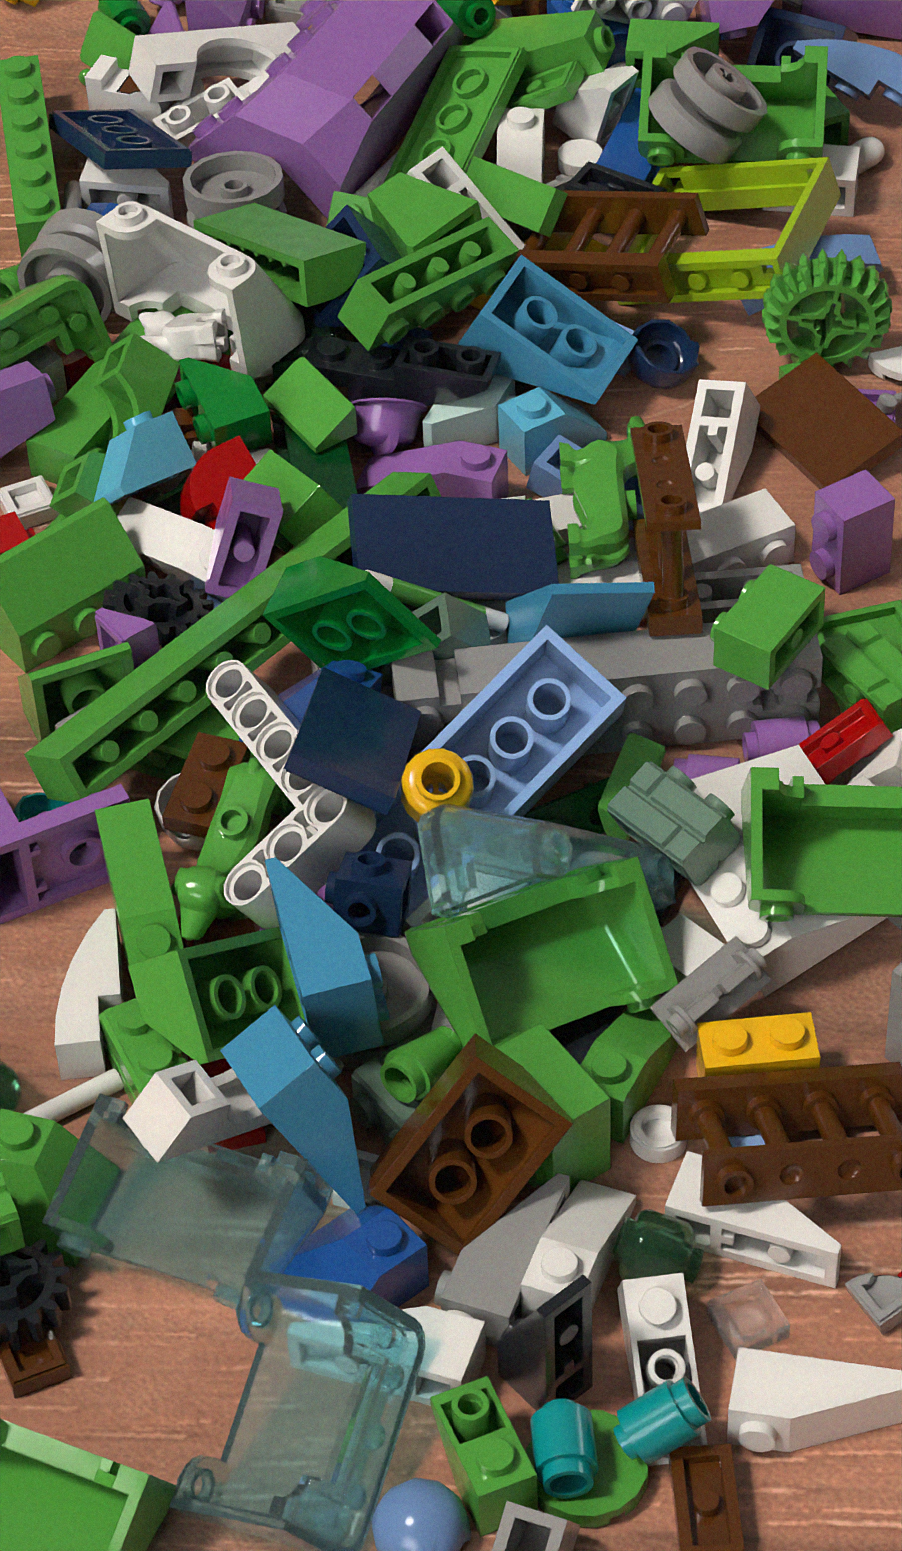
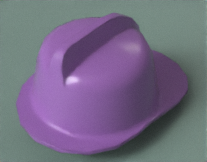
(387, 423)

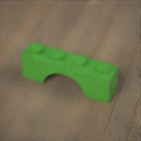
(130, 381)

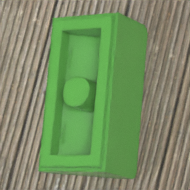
(108, 39)
(312, 406)
(631, 758)

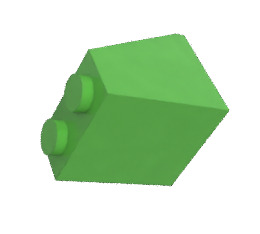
(419, 213)

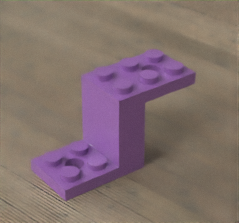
(40, 858)

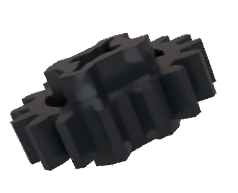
(165, 602)
(32, 1292)

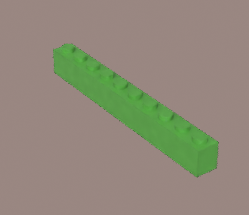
(172, 683)

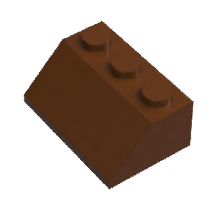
(468, 1146)

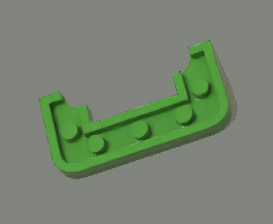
(789, 129)
(50, 310)
(821, 848)
(547, 953)
(73, 1498)

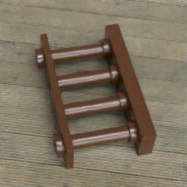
(616, 273)
(662, 537)
(793, 1102)

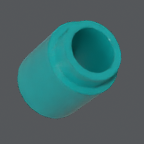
(661, 1420)
(564, 1448)

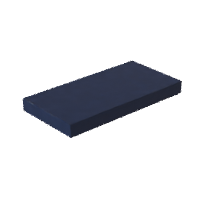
(119, 139)
(456, 543)
(353, 741)

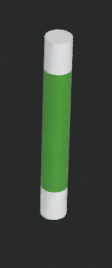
(419, 596)

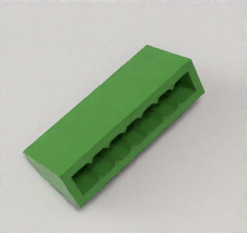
(299, 256)

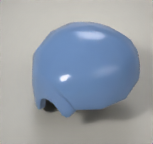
(420, 1518)

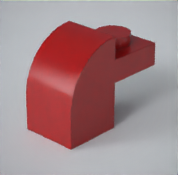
(208, 480)

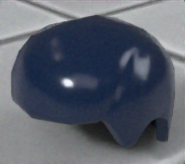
(663, 354)

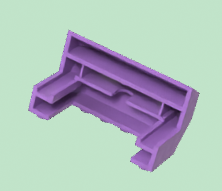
(307, 103)

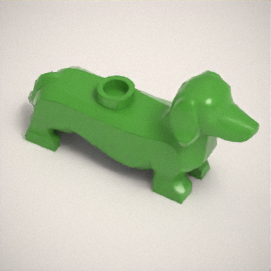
(600, 501)
(235, 831)

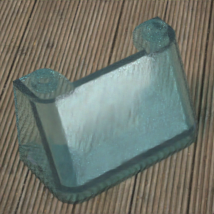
(485, 852)
(186, 1217)
(312, 1415)

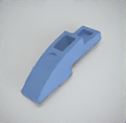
(860, 68)

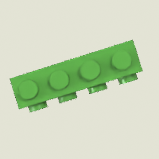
(428, 284)

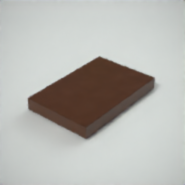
(825, 423)

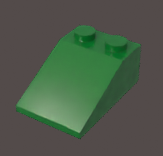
(345, 615)

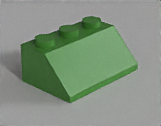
(60, 581)
(215, 990)

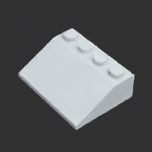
(788, 945)

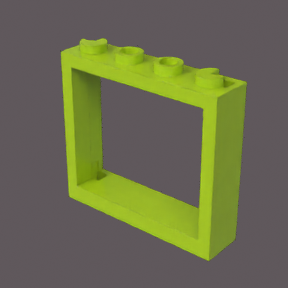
(760, 184)

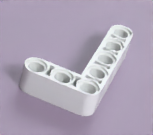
(321, 825)

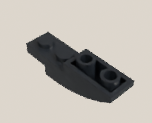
(418, 372)

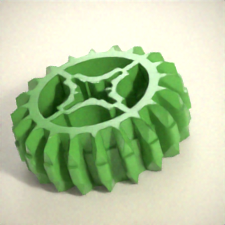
(816, 309)

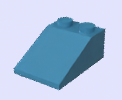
(549, 335)
(578, 609)
(332, 975)
(297, 1092)

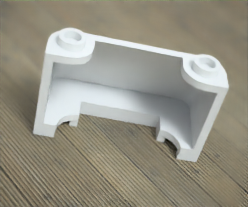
(171, 265)

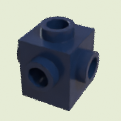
(371, 892)

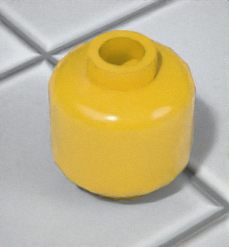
(435, 770)

